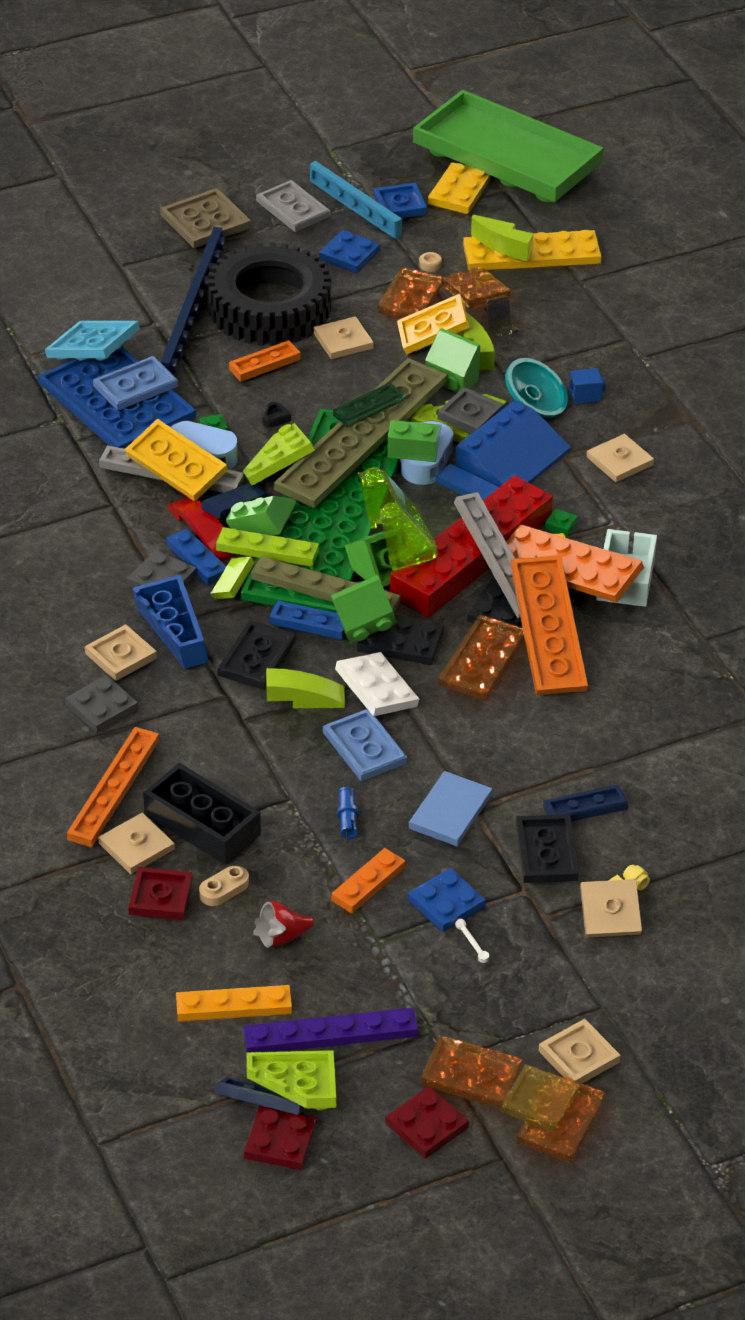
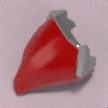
(280, 925)

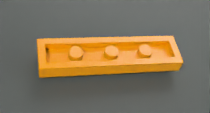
(233, 1003)

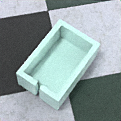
(644, 550)

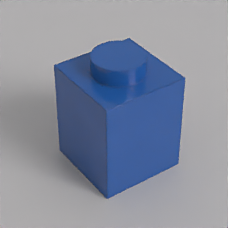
(586, 385)

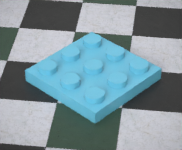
(92, 340)

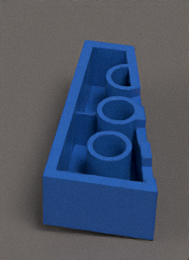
(172, 618)

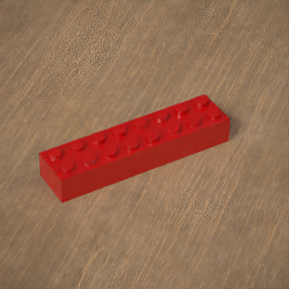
(459, 561)

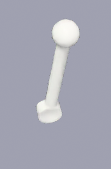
(483, 956)

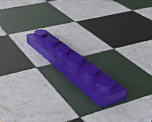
(331, 1031)

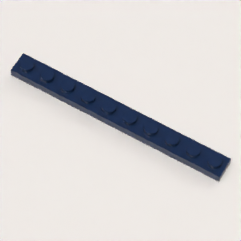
(191, 305)

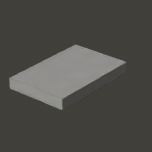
(293, 205)

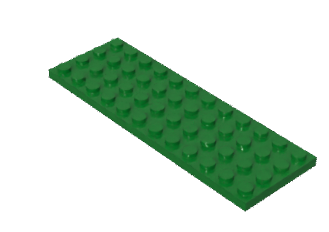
(332, 524)

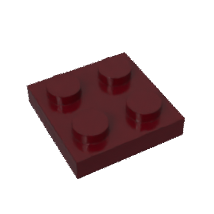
(160, 893)
(427, 1122)
(280, 1138)

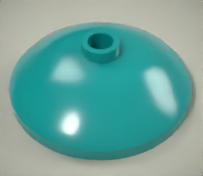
(536, 387)

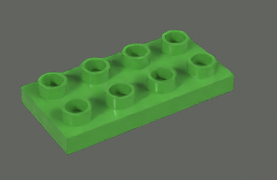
(508, 146)

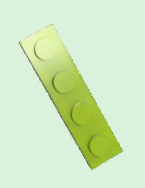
(267, 546)

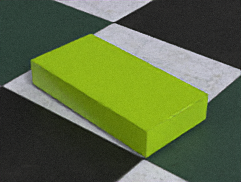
(232, 578)

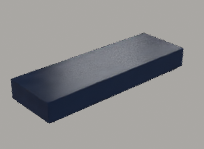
(221, 505)
(588, 803)
(256, 1094)

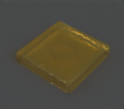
(540, 1098)

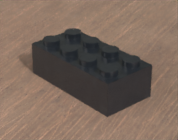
(202, 813)

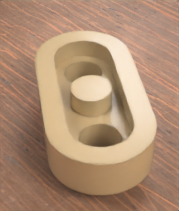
(226, 884)

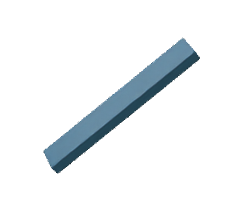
(356, 200)

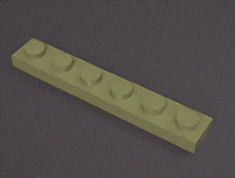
(306, 580)

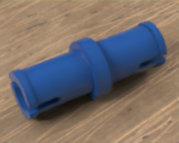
(347, 812)

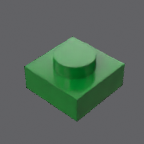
(214, 421)
(561, 522)

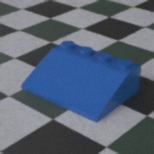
(511, 444)

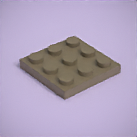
(199, 214)

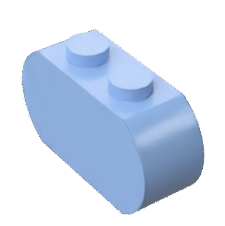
(214, 440)
(425, 472)

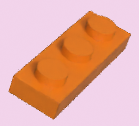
(264, 361)
(368, 880)

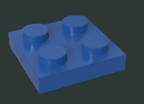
(402, 200)
(349, 251)
(446, 899)

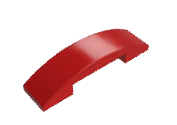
(201, 522)

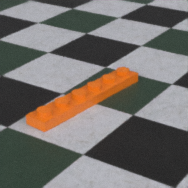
(113, 787)

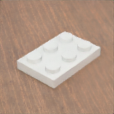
(377, 684)

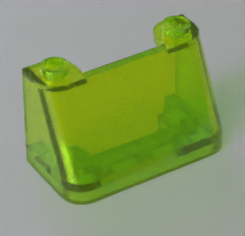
(404, 528)

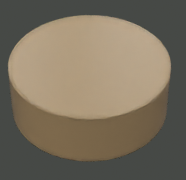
(430, 262)

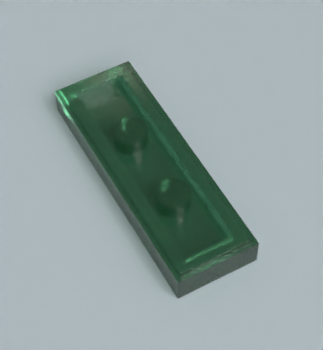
(368, 404)

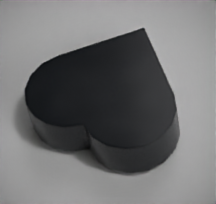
(275, 415)

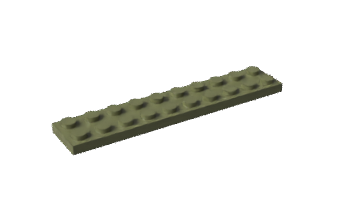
(346, 448)

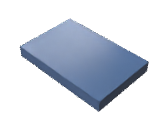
(135, 383)
(364, 745)
(450, 808)

